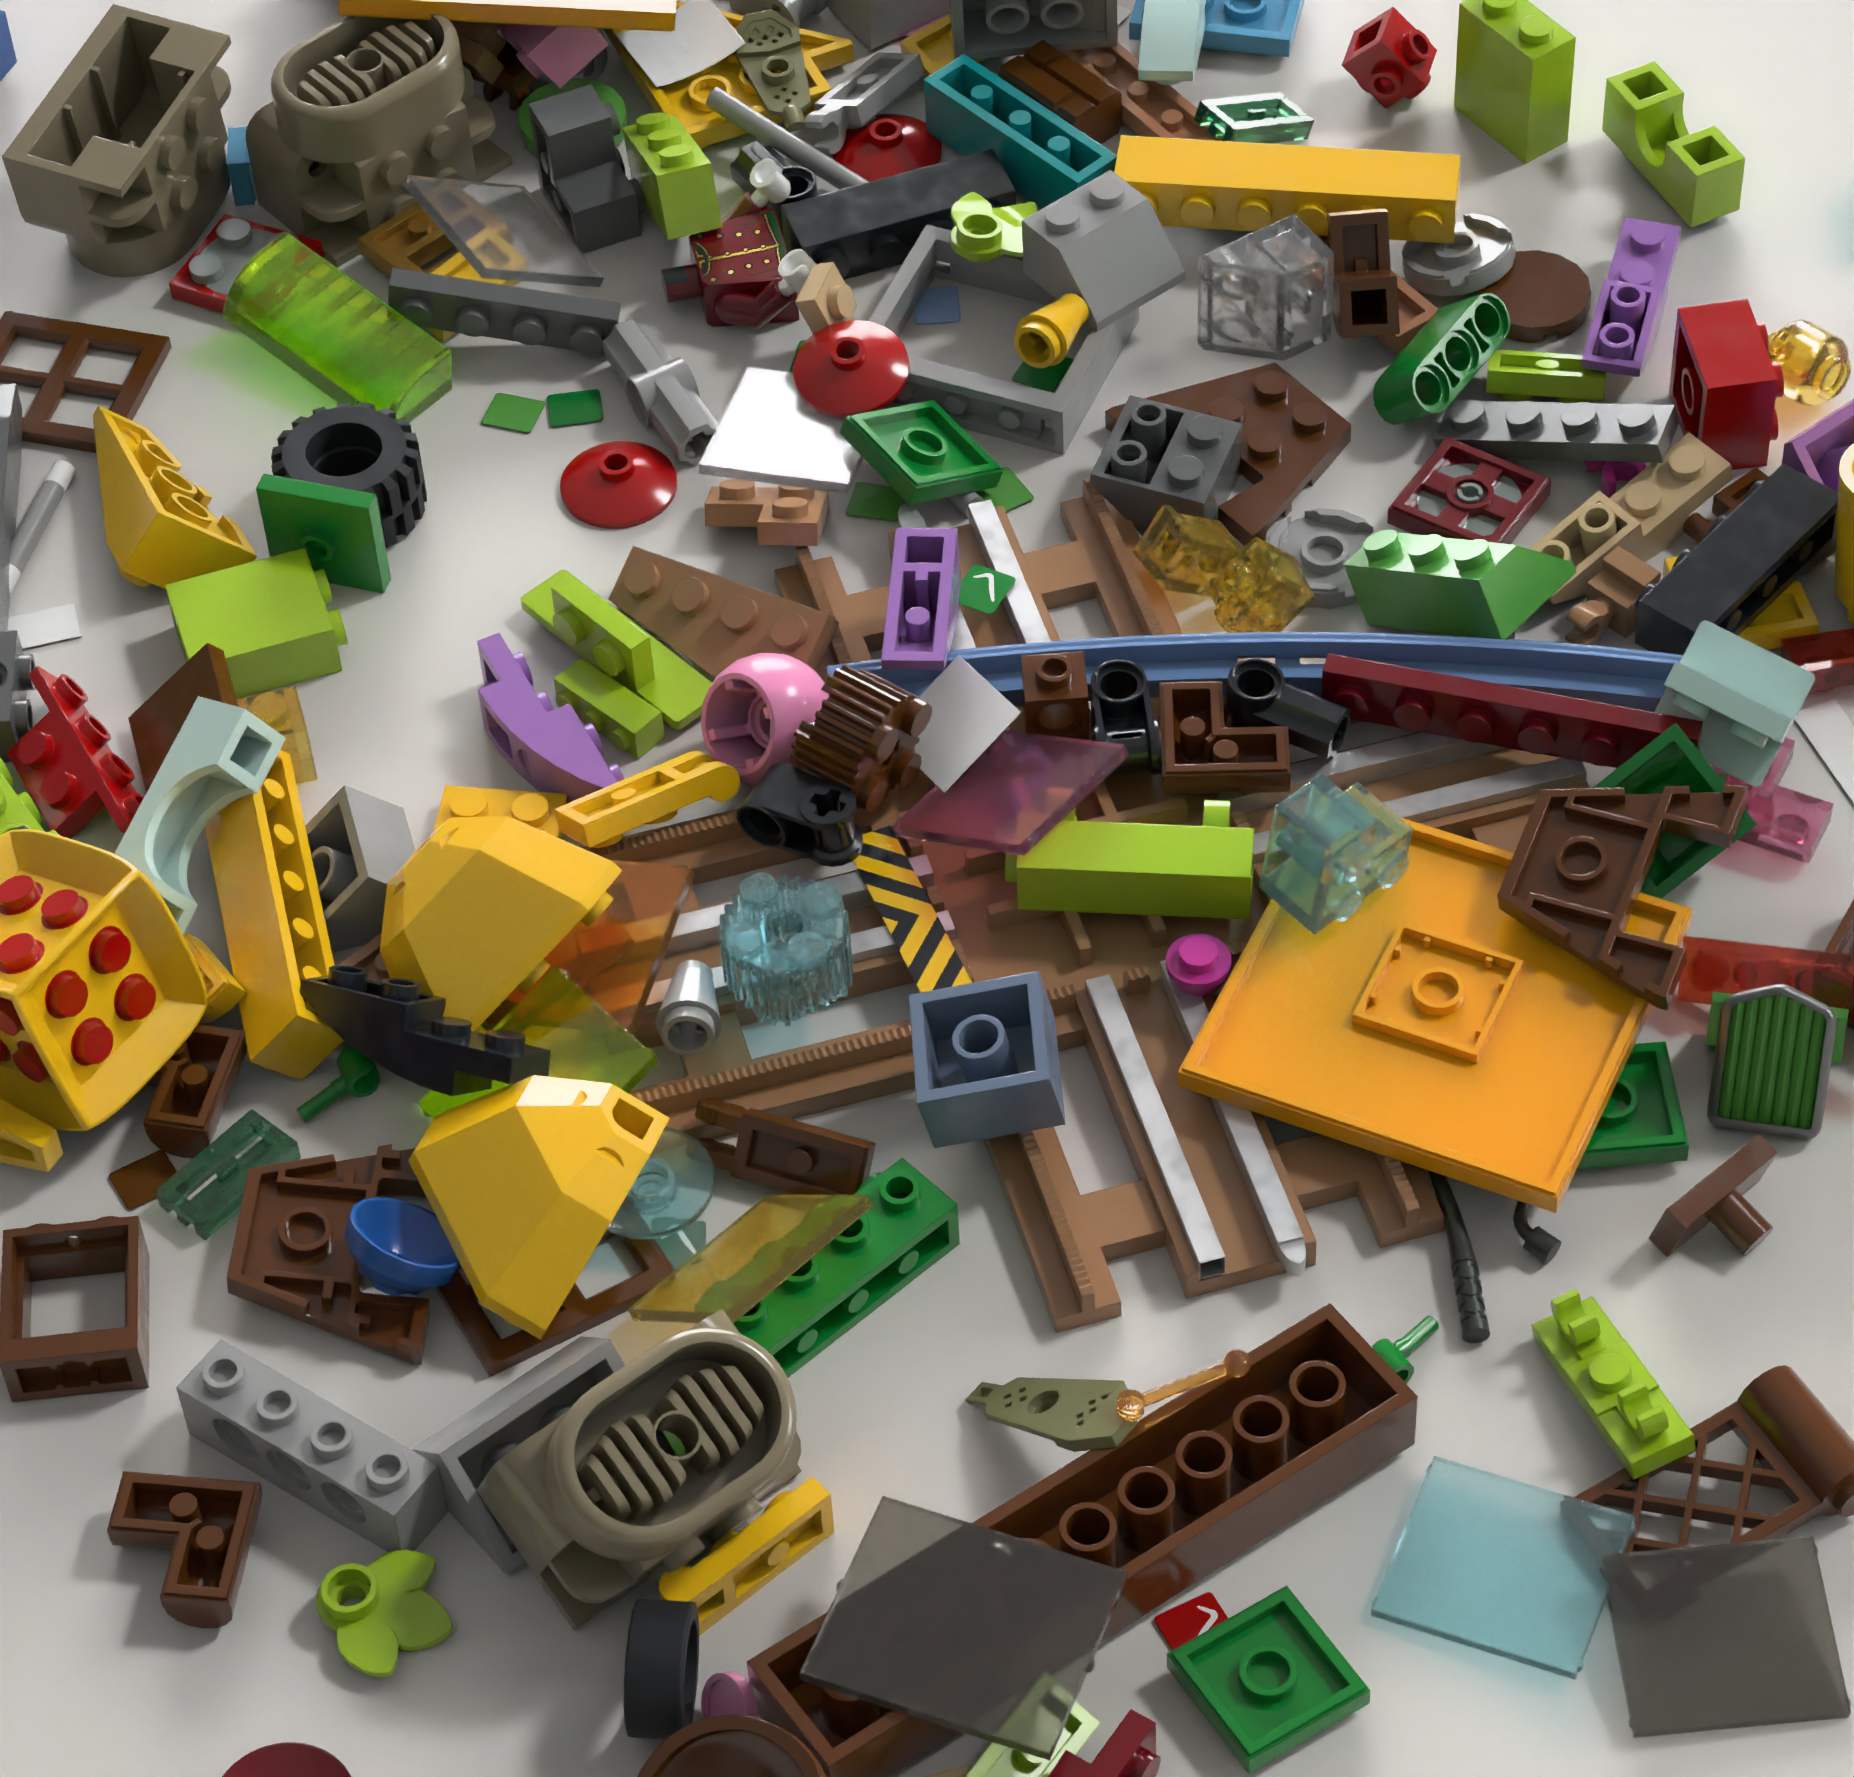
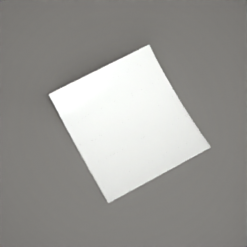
(698, 42)
(963, 722)

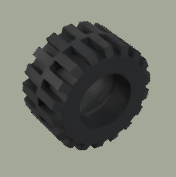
(362, 453)

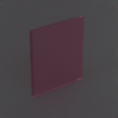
(1012, 793)

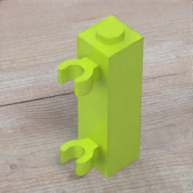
(1139, 868)

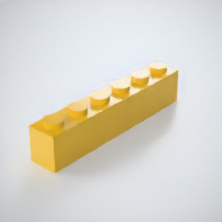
(1262, 183)
(273, 922)

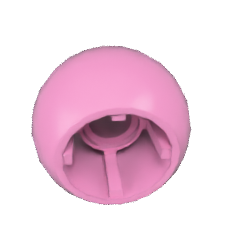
(757, 709)

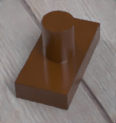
(1721, 1202)

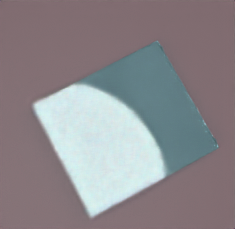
(1502, 1567)

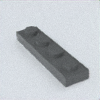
(502, 311)
(1562, 430)

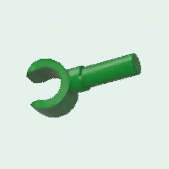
(357, 1077)
(1396, 1353)

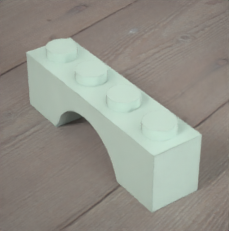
(212, 762)

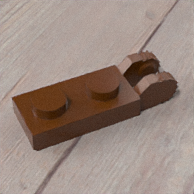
(785, 1151)

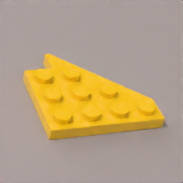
(689, 96)

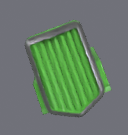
(1772, 1060)

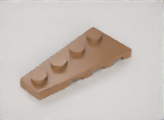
(715, 617)

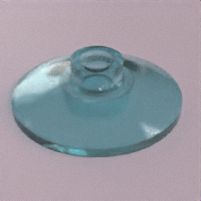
(684, 1182)

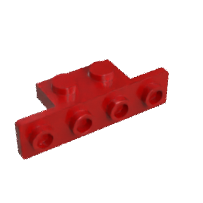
(69, 761)

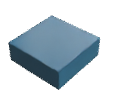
(240, 168)

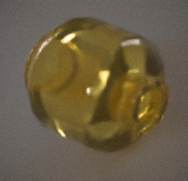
(1811, 361)

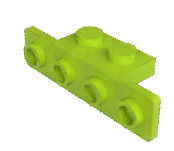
(618, 647)

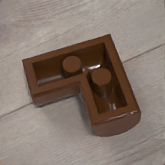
(1212, 759)
(194, 1090)
(204, 1525)

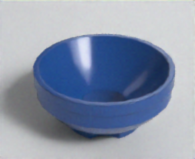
(400, 1246)

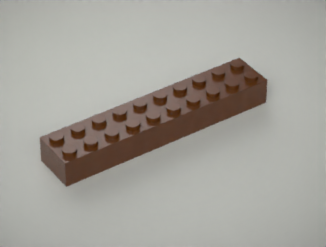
(1162, 1505)

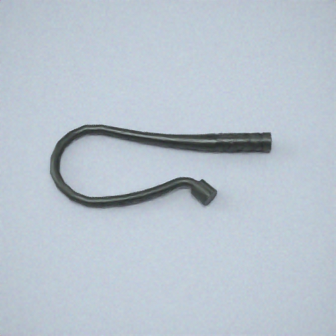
(1464, 1264)

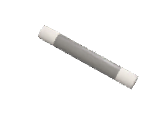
(38, 518)

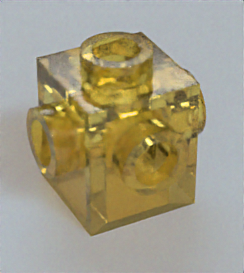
(1259, 590)

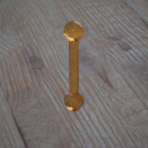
(1132, 1403)

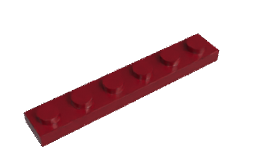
(1495, 712)

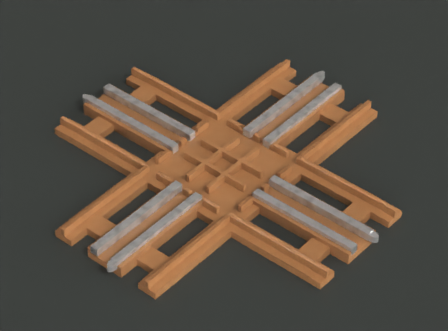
(1204, 1168)

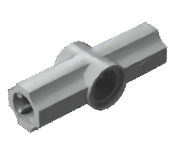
(660, 390)

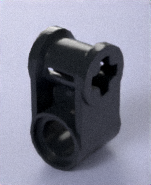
(1124, 715)
(801, 811)

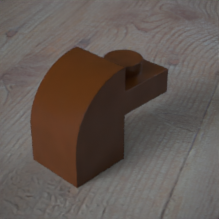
(1362, 274)

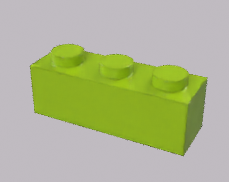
(610, 707)

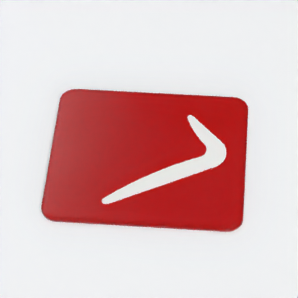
(1190, 1619)

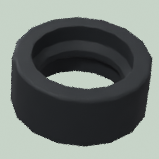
(661, 1668)

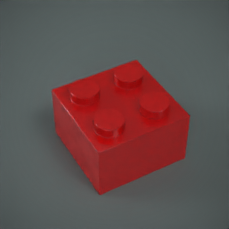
(1726, 381)

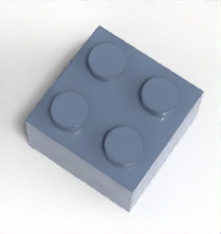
(986, 1059)

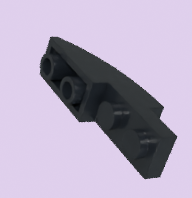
(412, 1038)

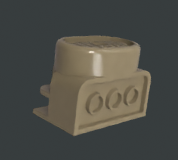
(358, 117)
(128, 145)
(607, 1507)

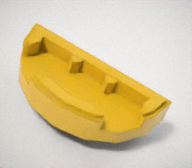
(221, 987)

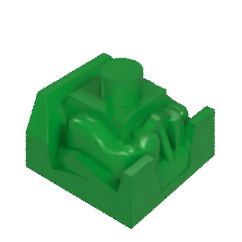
(1672, 762)

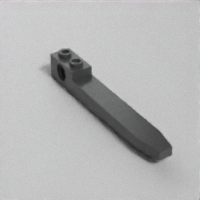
(15, 666)

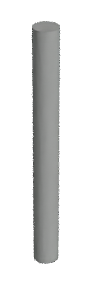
(782, 140)

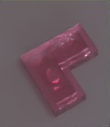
(1785, 818)

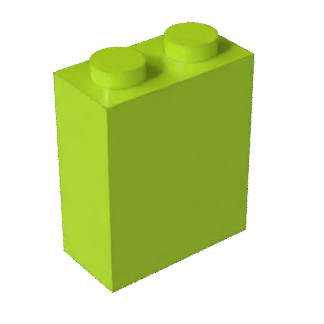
(1514, 75)
(265, 619)

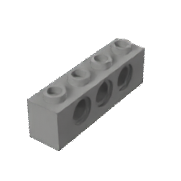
(312, 1449)

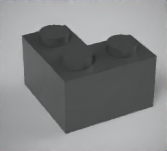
(584, 170)

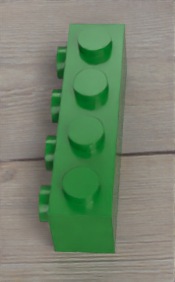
(858, 1270)

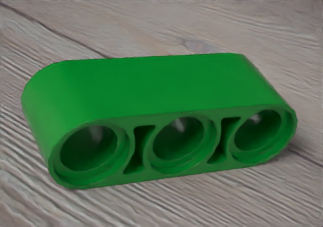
(1441, 359)

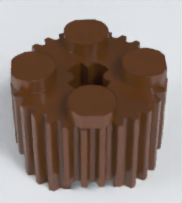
(863, 736)

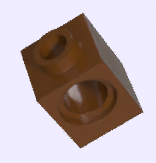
(1055, 695)

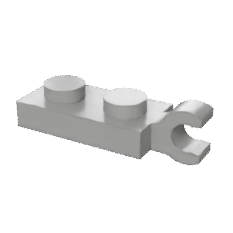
(862, 96)

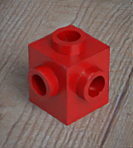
(1390, 58)

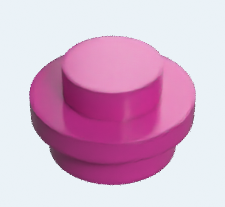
(1198, 964)

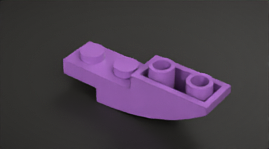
(1632, 298)
(538, 741)

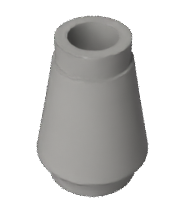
(690, 1011)

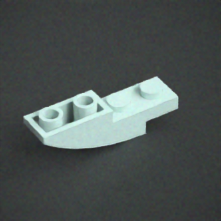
(1171, 40)

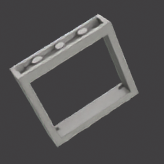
(986, 402)

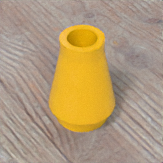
(1049, 332)

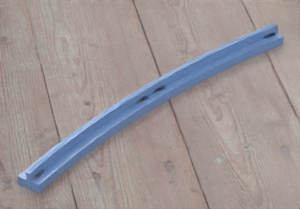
(1565, 669)

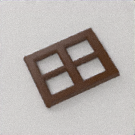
(77, 341)
(573, 1318)

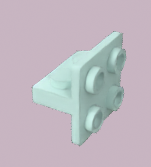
(1740, 696)

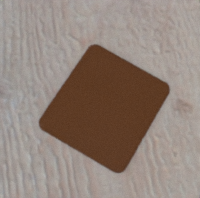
(140, 1179)

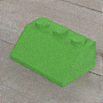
(1451, 583)

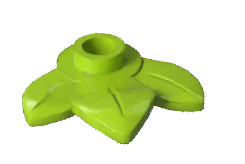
(986, 231)
(393, 1610)

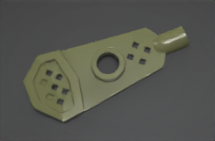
(771, 46)
(1068, 1411)

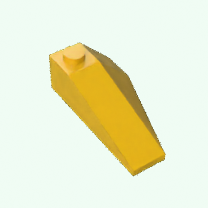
(155, 515)

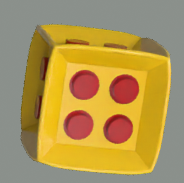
(88, 980)

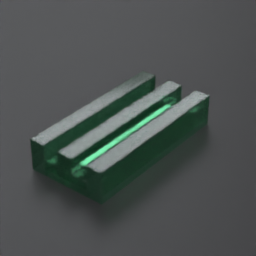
(1254, 119)
(224, 1195)

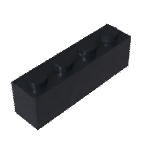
(882, 219)
(1740, 562)

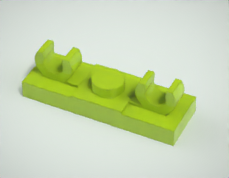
(1612, 1385)

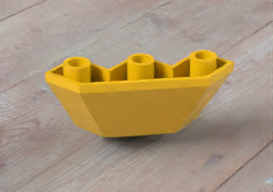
(486, 909)
(533, 1185)

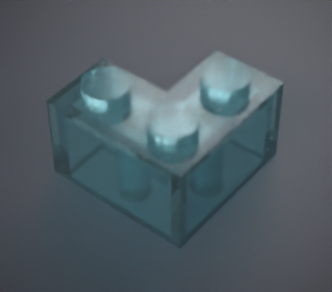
(1332, 851)

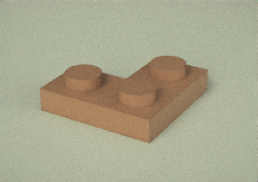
(780, 513)

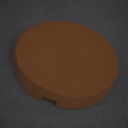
(1542, 295)

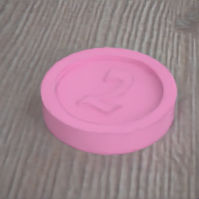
(728, 1694)

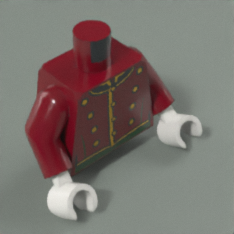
(744, 266)

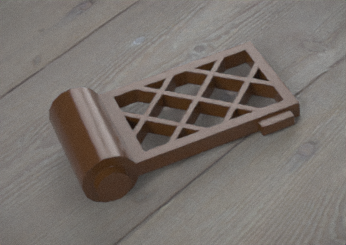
(1789, 1436)

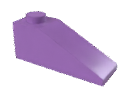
(922, 599)

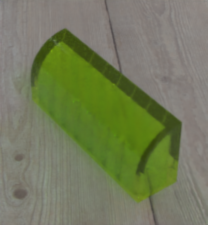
(336, 331)

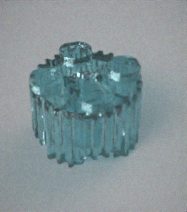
(785, 946)

